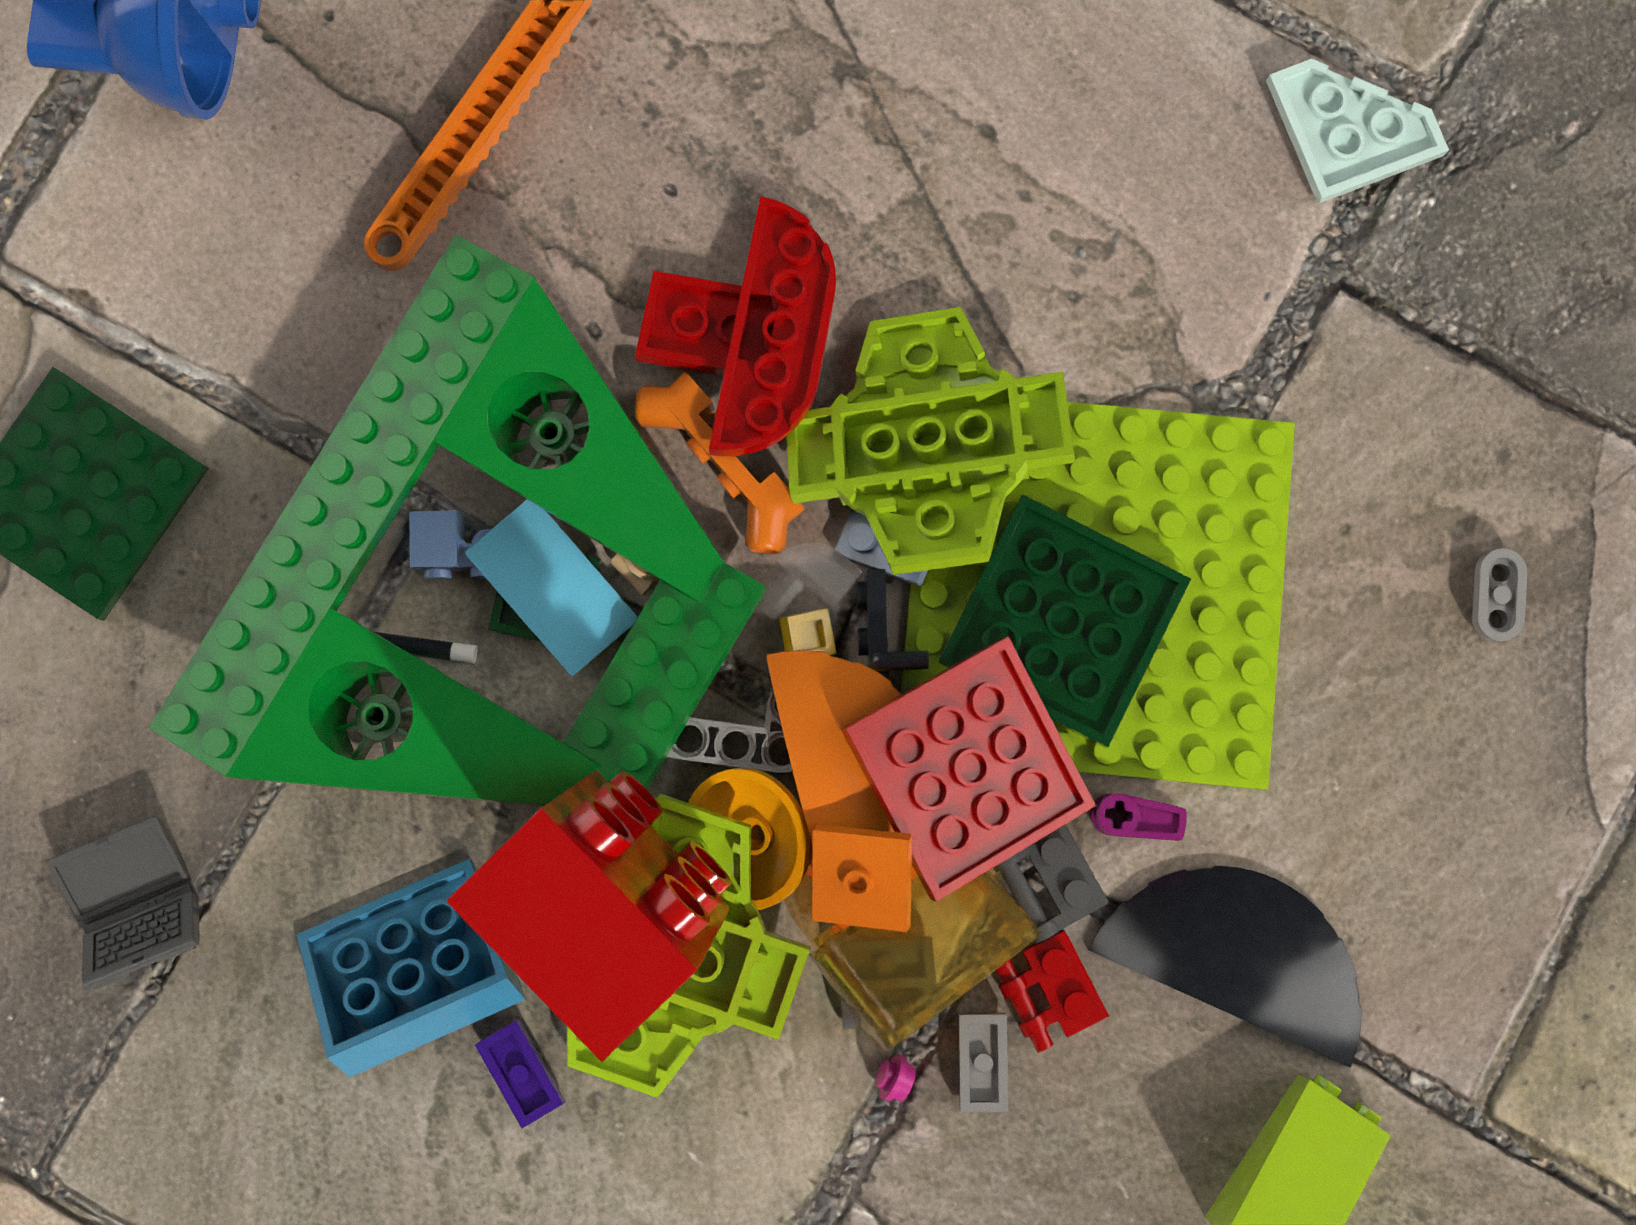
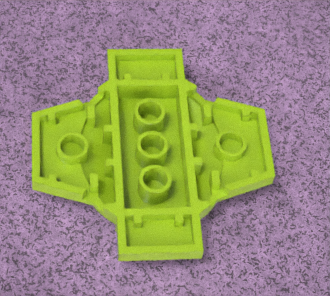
(930, 441)
(741, 981)

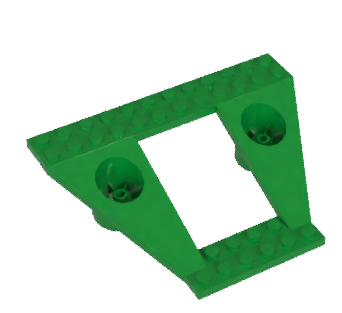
(462, 375)

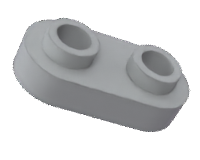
(1502, 597)

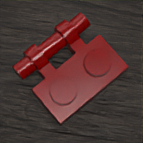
(1064, 984)

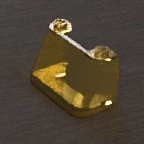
(906, 978)

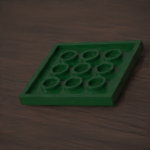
(86, 493)
(1076, 613)

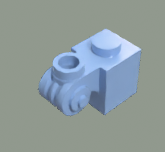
(440, 545)

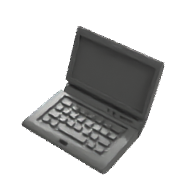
(130, 899)

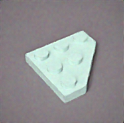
(1350, 129)

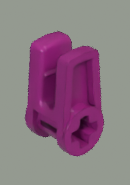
(1141, 818)

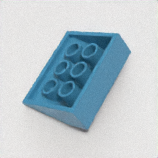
(402, 973)

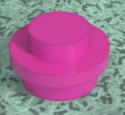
(895, 1078)

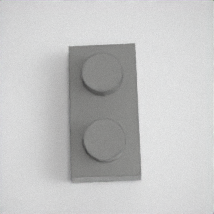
(983, 1062)

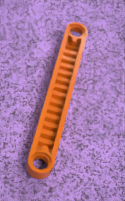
(473, 128)

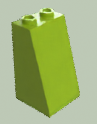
(1304, 1161)

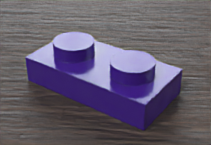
(520, 1073)

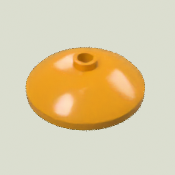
(762, 801)

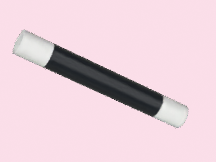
(434, 648)

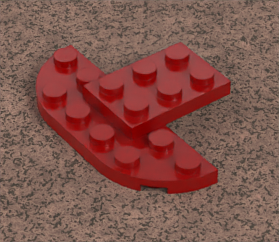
(756, 335)

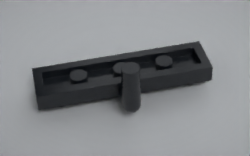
(873, 639)

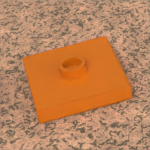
(861, 877)

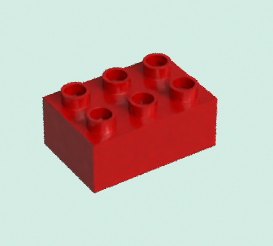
(597, 908)

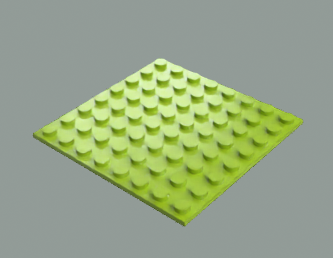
(1208, 504)

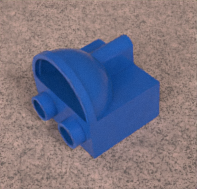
(162, 49)

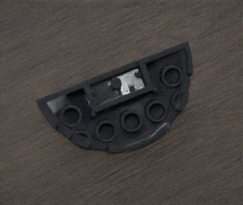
(1242, 949)

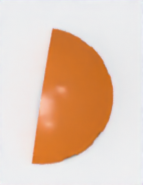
(814, 701)

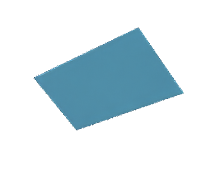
(551, 586)

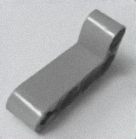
(759, 739)

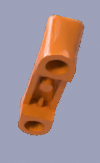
(686, 408)

